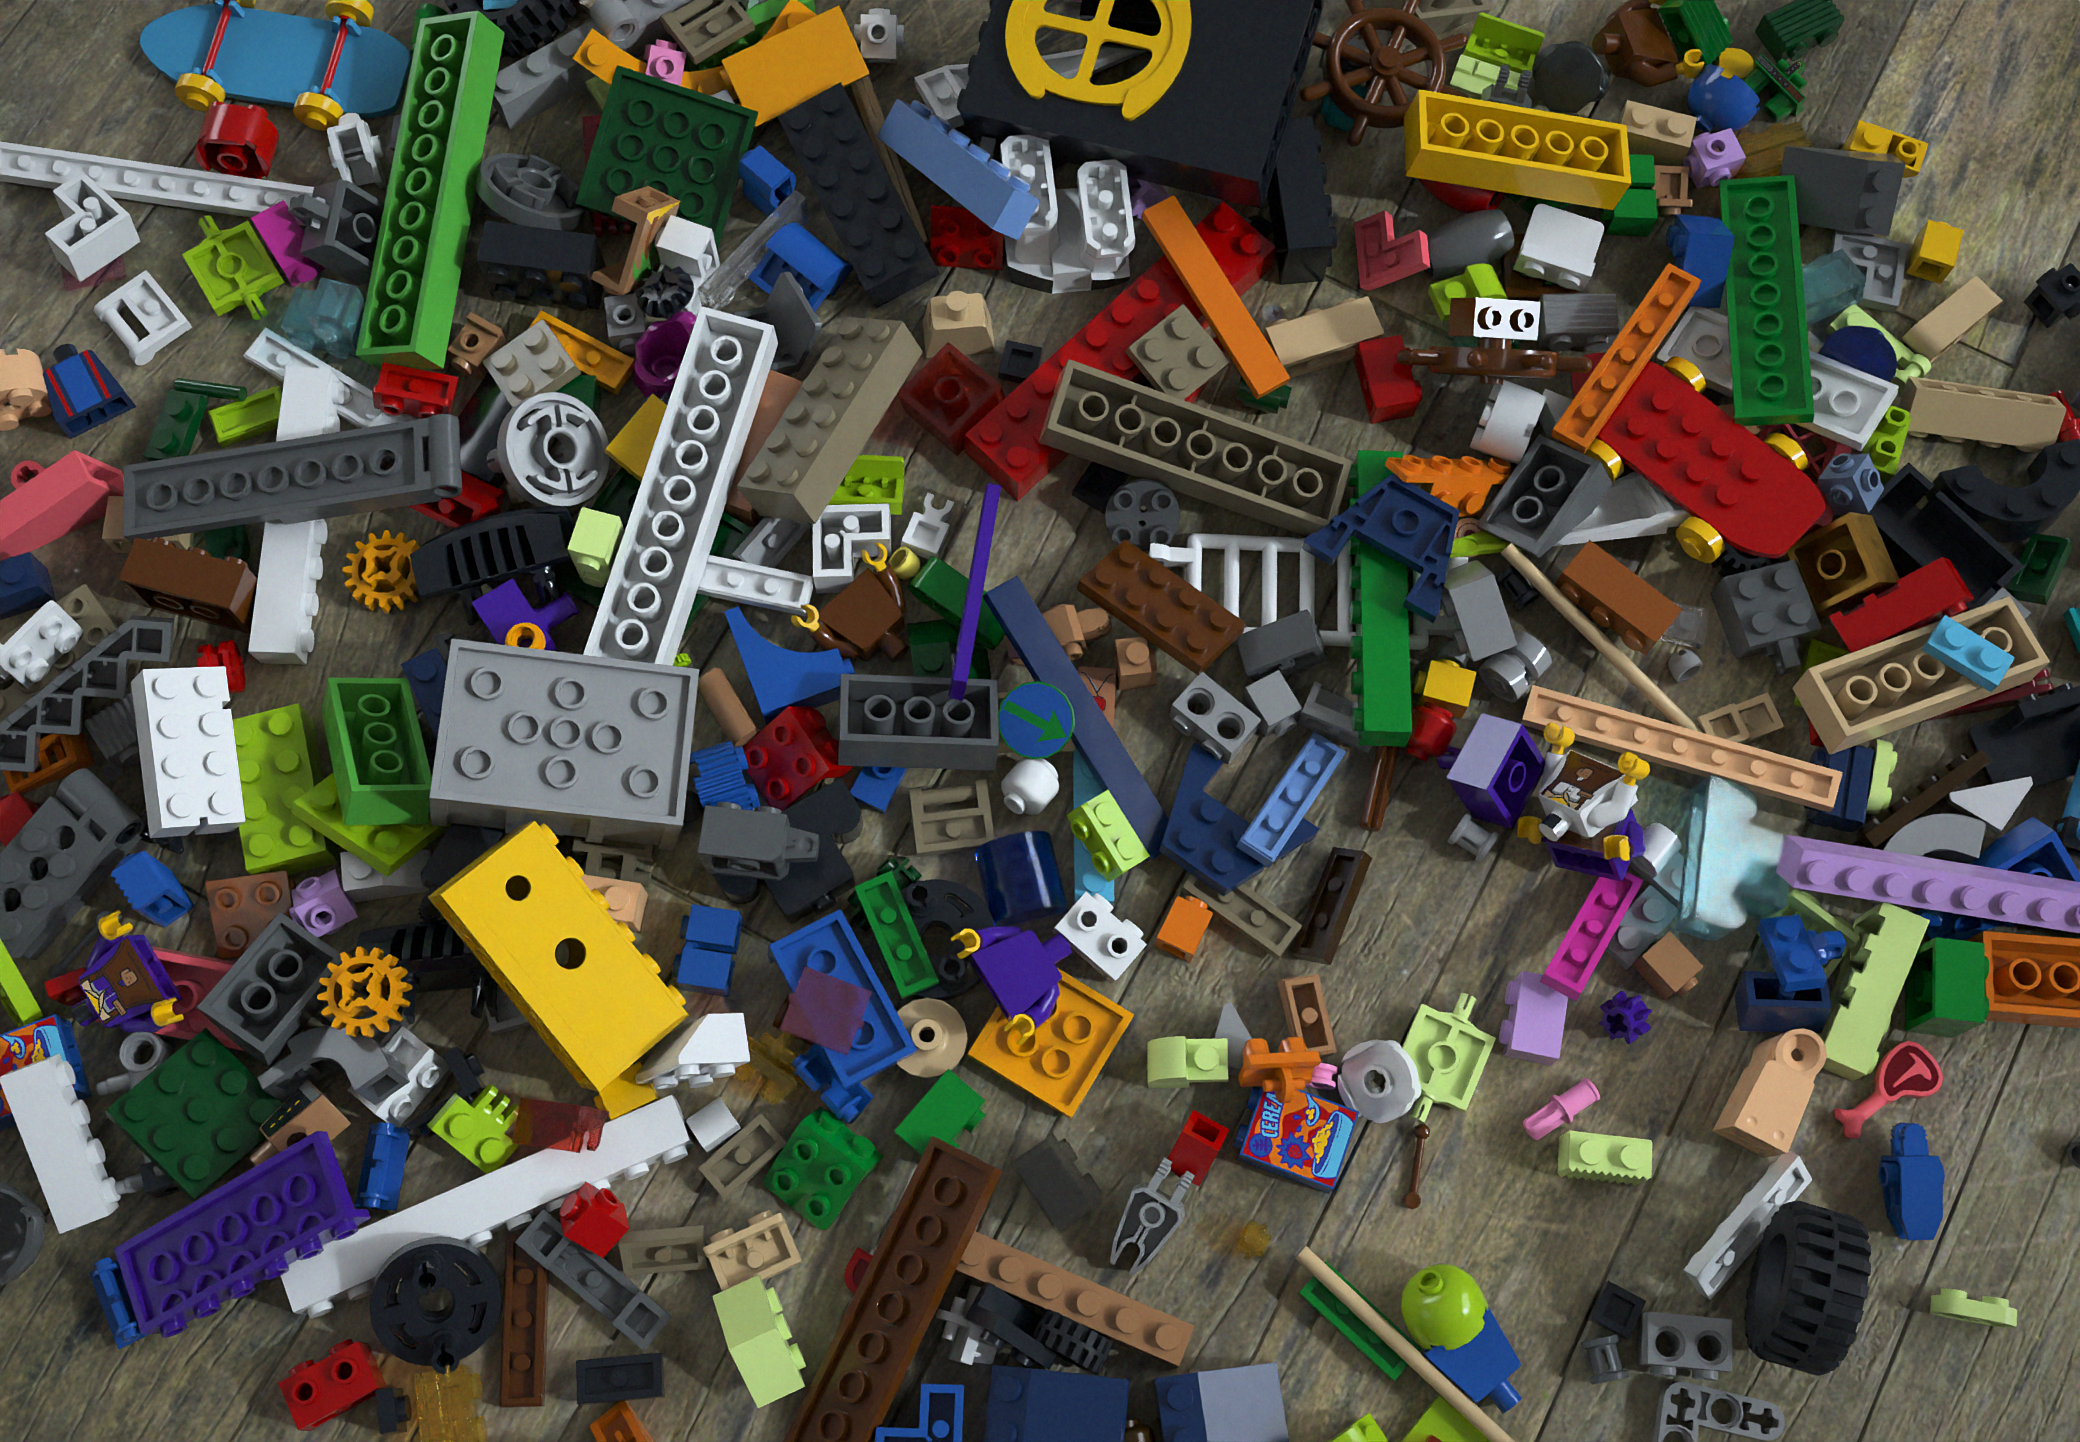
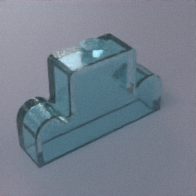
(1727, 863)

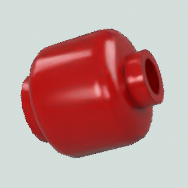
(1430, 731)

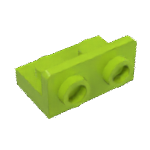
(1107, 836)

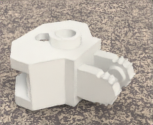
(356, 151)

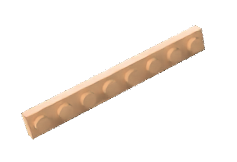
(1685, 749)

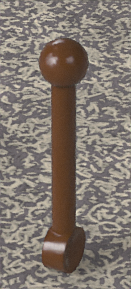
(1412, 1199)

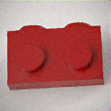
(414, 391)

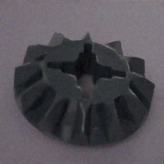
(674, 298)

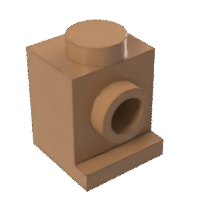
(466, 355)
(1134, 663)

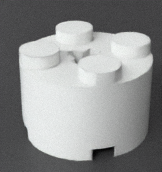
(1508, 422)

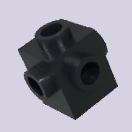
(2056, 295)

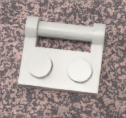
(151, 308)

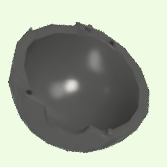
(20, 1232)

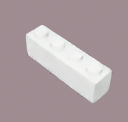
(60, 1142)

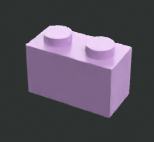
(1534, 1020)

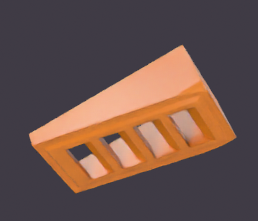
(71, 753)

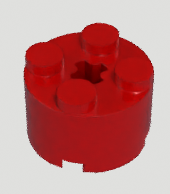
(237, 140)

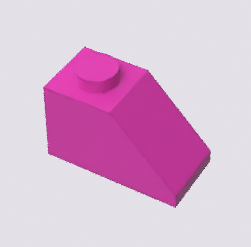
(284, 241)

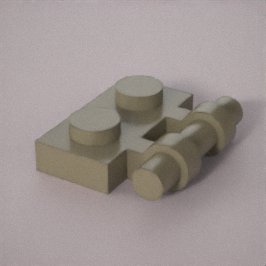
(627, 851)

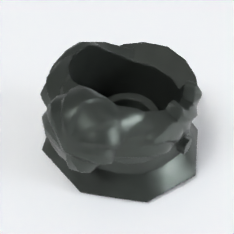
(1569, 76)

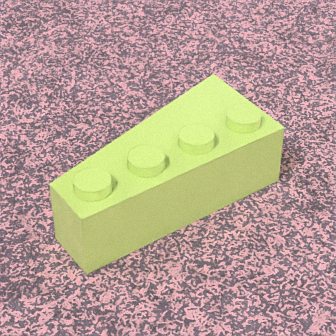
(1869, 988)

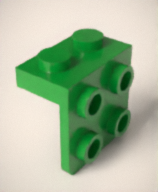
(821, 1167)

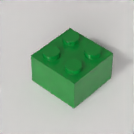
(1946, 988)

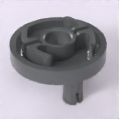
(528, 192)

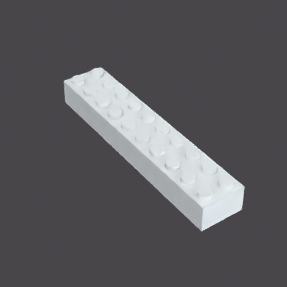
(684, 490)

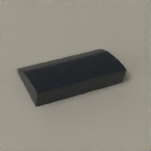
(480, 428)

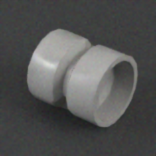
(1510, 670)

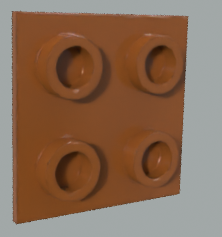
(245, 907)

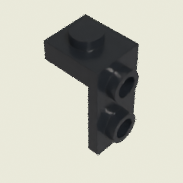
(467, 1072)

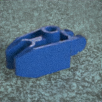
(1912, 1184)

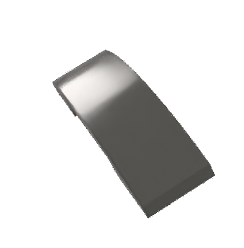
(594, 1280)

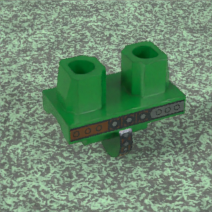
(1782, 83)

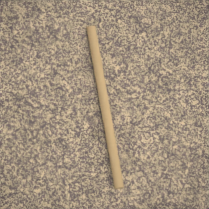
(1597, 638)
(1402, 1347)

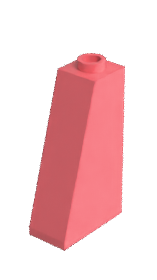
(56, 503)

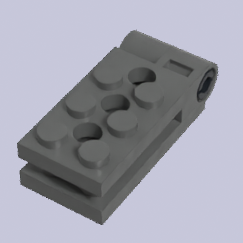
(61, 861)

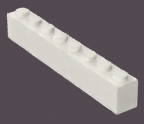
(292, 551)

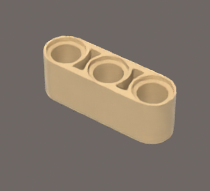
(1952, 319)

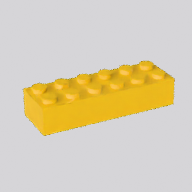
(1516, 150)

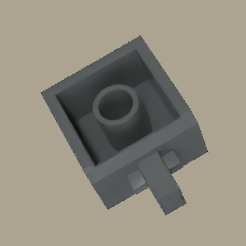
(340, 228)
(1767, 613)
(752, 842)

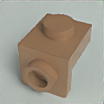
(1671, 190)

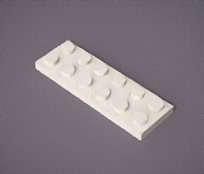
(1844, 398)

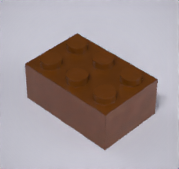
(191, 583)

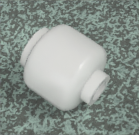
(1030, 786)

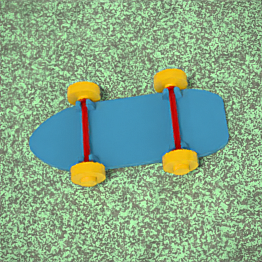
(281, 59)

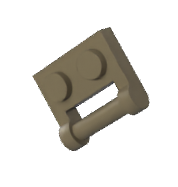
(709, 31)
(953, 829)

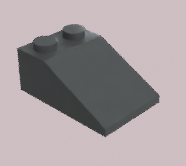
(1844, 188)
(1545, 497)

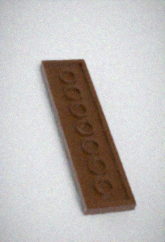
(896, 1297)

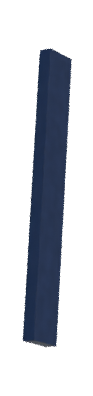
(1092, 731)

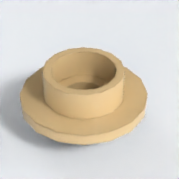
(949, 1041)

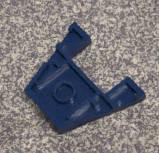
(1403, 525)
(1205, 833)

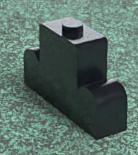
(809, 885)

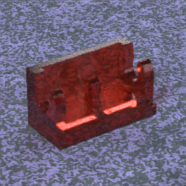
(558, 1125)

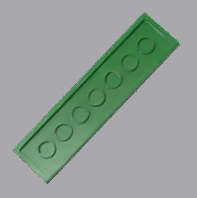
(1766, 303)

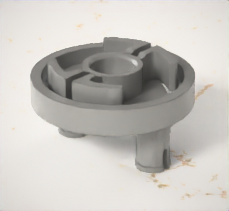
(526, 452)

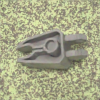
(1155, 1211)

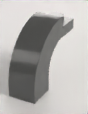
(327, 1051)

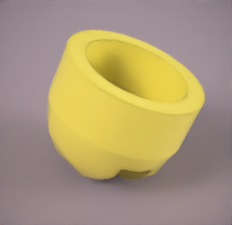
(904, 563)

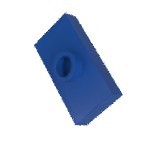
(877, 786)

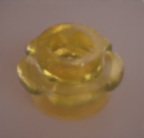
(1253, 1239)

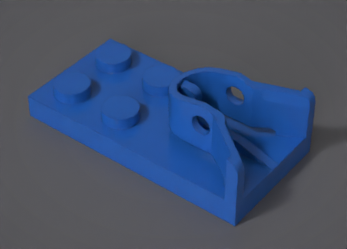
(835, 951)

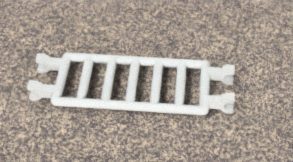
(1269, 545)

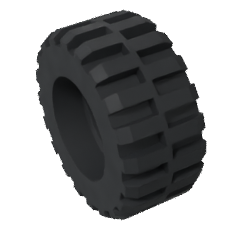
(1807, 1288)

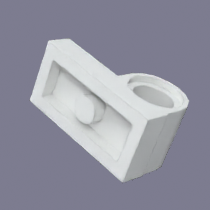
(1661, 861)

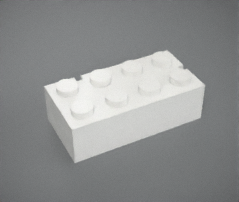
(187, 751)

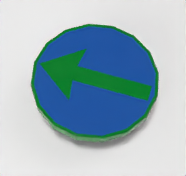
(1036, 720)

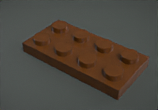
(1161, 607)

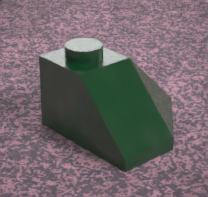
(934, 650)

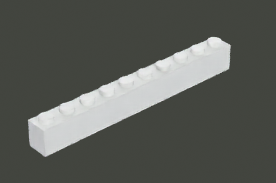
(490, 1204)

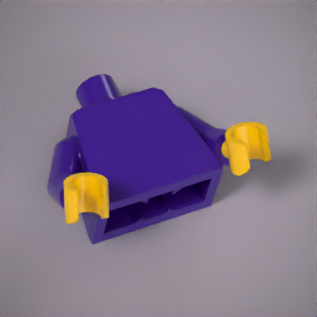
(1017, 972)

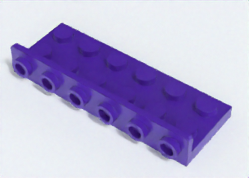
(238, 1237)

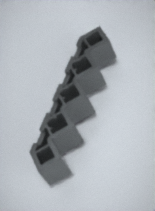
(97, 673)

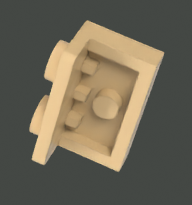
(760, 1250)

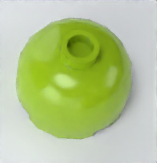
(1443, 1306)

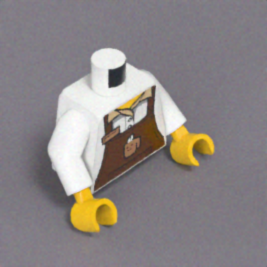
(1583, 792)

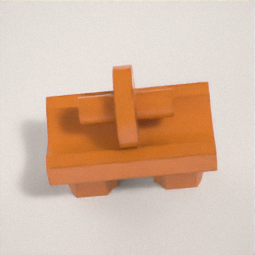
(1278, 1071)

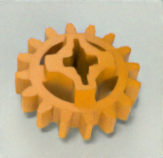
(375, 585)
(352, 1002)

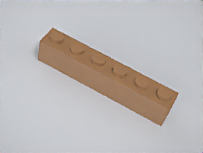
(1077, 1298)

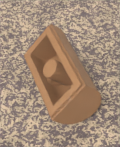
(727, 707)
(1307, 1013)

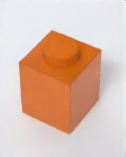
(1184, 927)

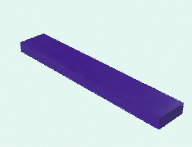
(974, 592)

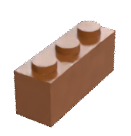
(1617, 598)

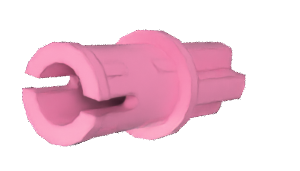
(1561, 1109)

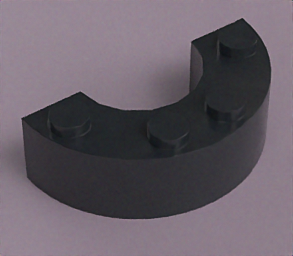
(2019, 511)

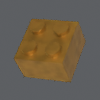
(1843, 563)

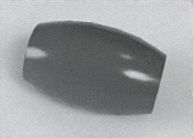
(1467, 241)

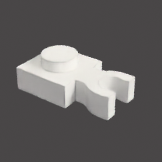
(928, 531)

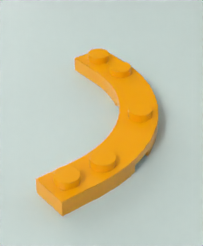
(603, 56)

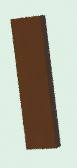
(523, 1329)

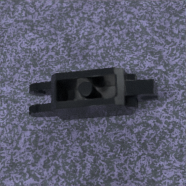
(454, 852)

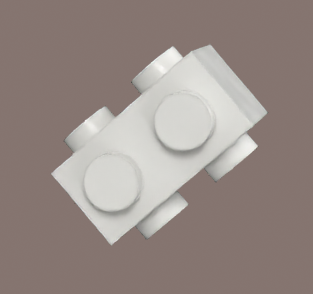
(1095, 942)

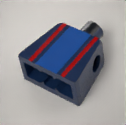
(83, 391)

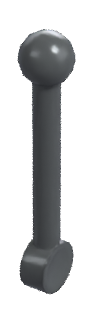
(58, 970)

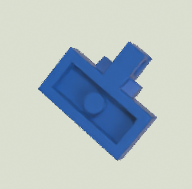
(1799, 953)

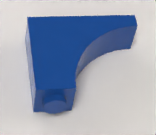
(785, 676)

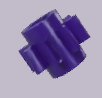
(1625, 1017)

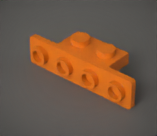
(1457, 482)

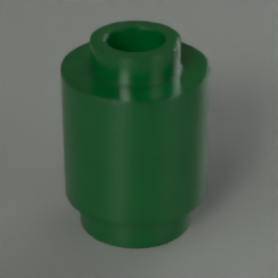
(1268, 403)

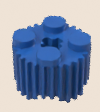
(722, 776)

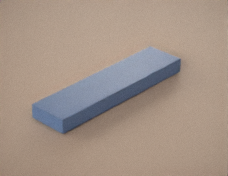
(1291, 799)

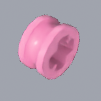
(1323, 1077)

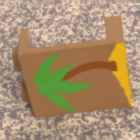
(651, 212)

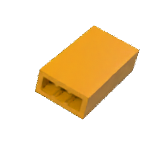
(795, 65)

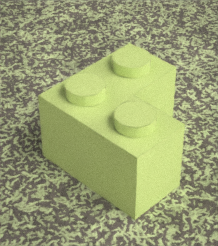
(759, 1340)

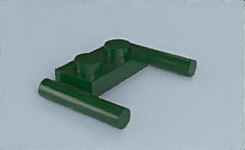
(183, 414)

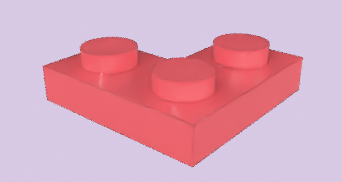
(1382, 256)

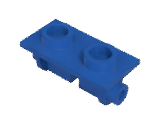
(818, 1074)
(383, 1167)
(116, 1302)

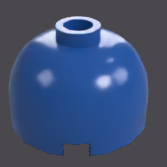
(1721, 101)

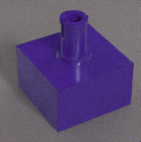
(508, 606)
(1495, 770)

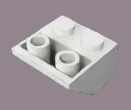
(698, 1052)

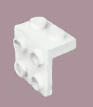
(1559, 247)
(39, 644)

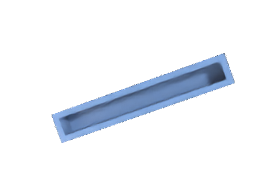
(959, 168)

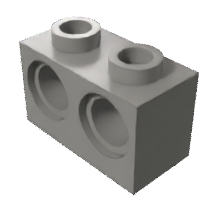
(1222, 711)
(1684, 1335)

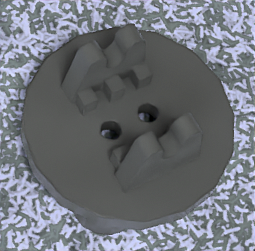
(1160, 515)

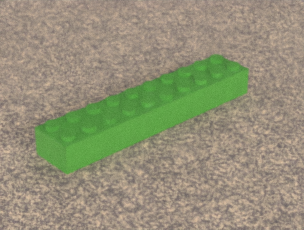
(431, 192)

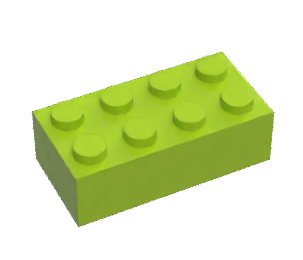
(276, 767)

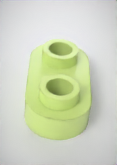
(1883, 765)
(1989, 1312)

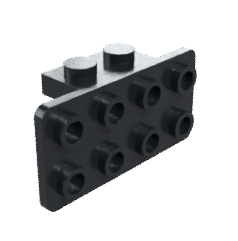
(2033, 738)

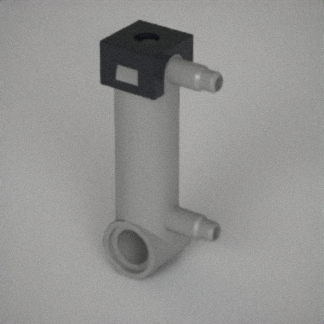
(151, 1178)

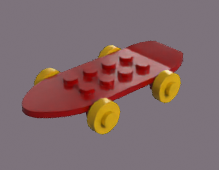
(1707, 464)

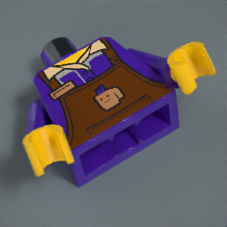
(1602, 855)
(125, 983)

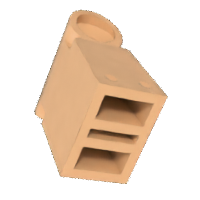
(1773, 1093)

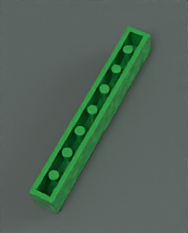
(1381, 625)

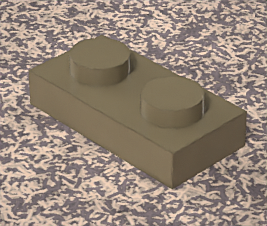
(743, 1156)
(663, 1250)

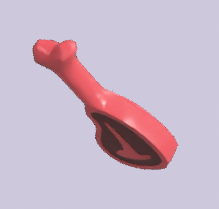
(1902, 1072)

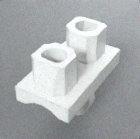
(966, 1344)

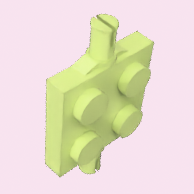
(1447, 1056)

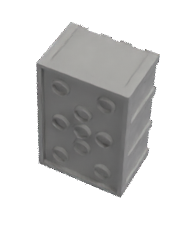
(564, 743)

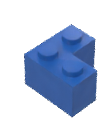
(1703, 250)
(939, 1417)

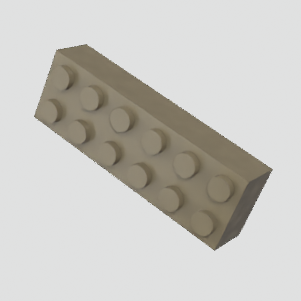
(830, 419)

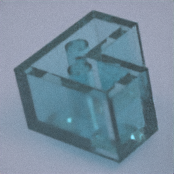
(326, 318)

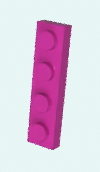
(1590, 935)

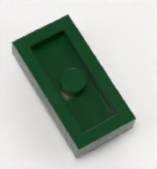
(2042, 564)

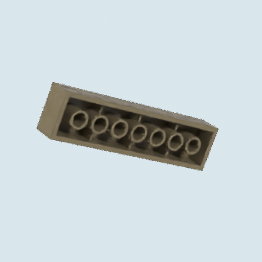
(1194, 450)

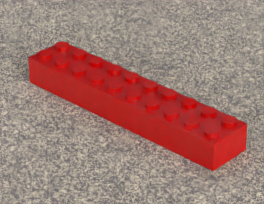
(1008, 436)

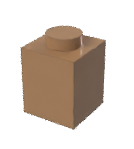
(1668, 967)

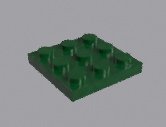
(196, 1114)

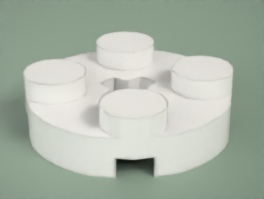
(1401, 1079)

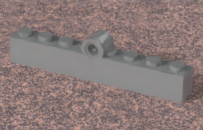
(551, 72)

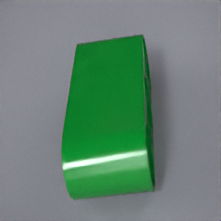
(945, 591)

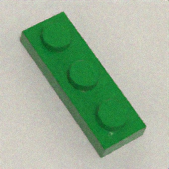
(896, 935)
(1353, 1328)

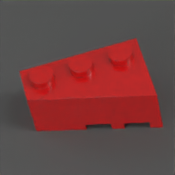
(1905, 607)

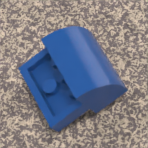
(808, 259)

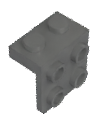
(793, 322)

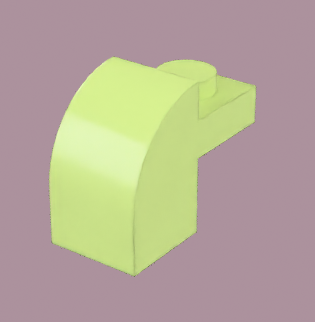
(1180, 1061)

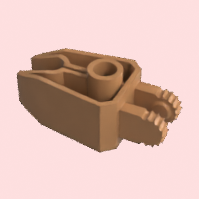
(1071, 630)

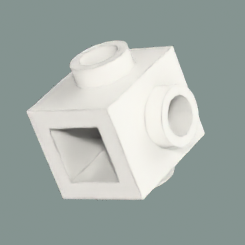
(884, 49)

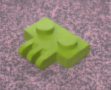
(478, 1128)

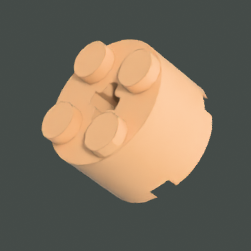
(21, 388)

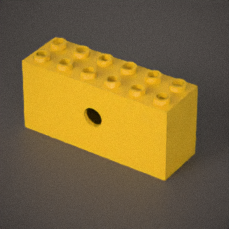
(512, 915)

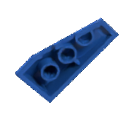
(2024, 849)

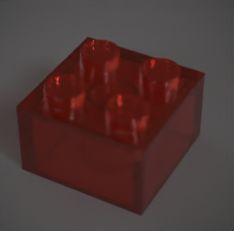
(950, 397)

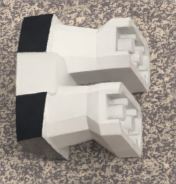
(1076, 234)

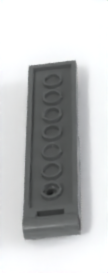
(296, 479)

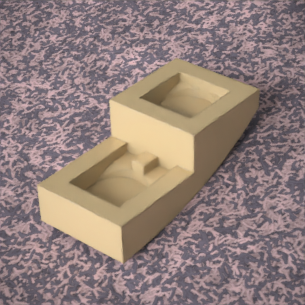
(1743, 721)

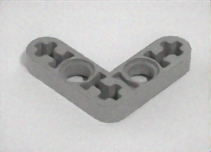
(1700, 1414)

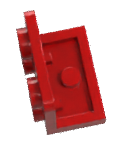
(792, 756)

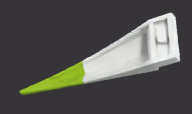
(1626, 511)

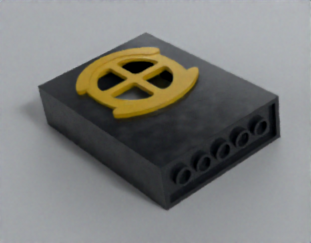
(1193, 120)

